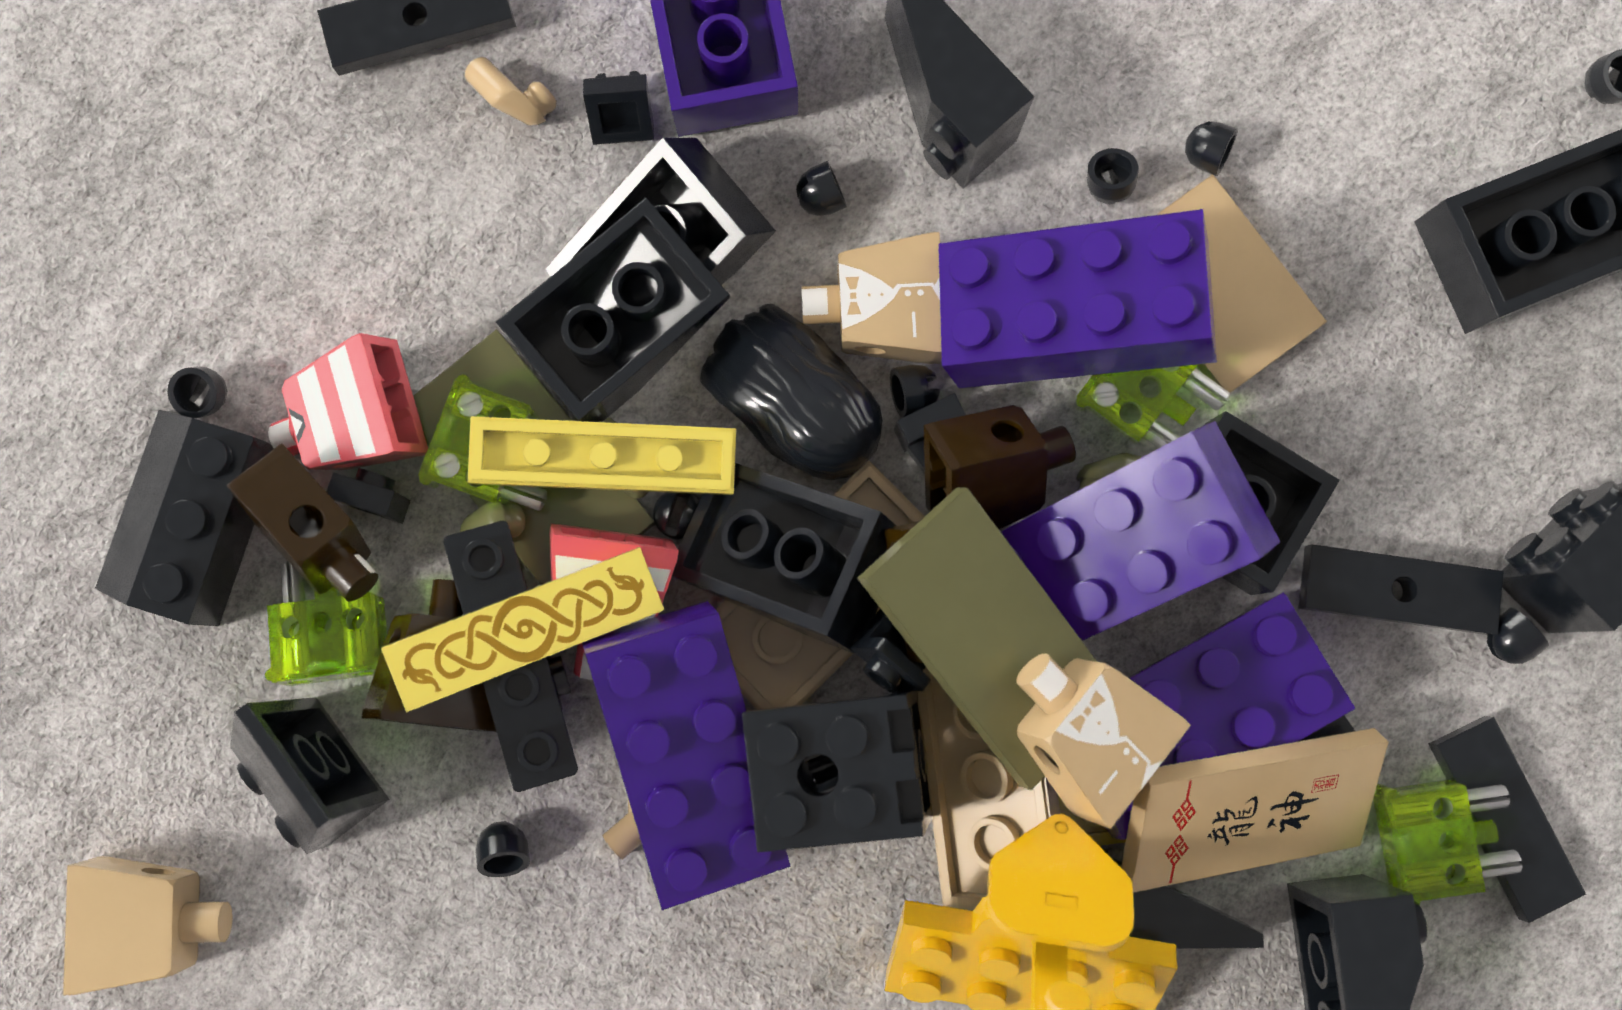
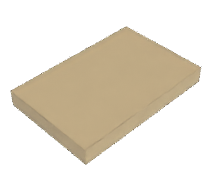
(1255, 298)

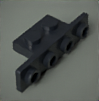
(526, 699)

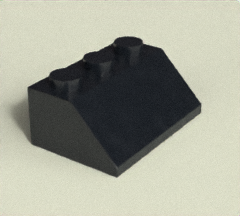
(181, 522)

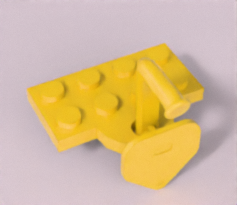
(1039, 939)

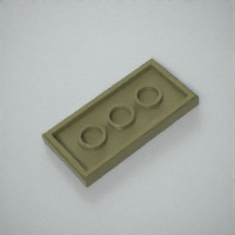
(500, 369)
(973, 620)

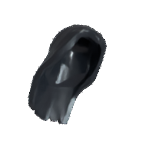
(794, 394)

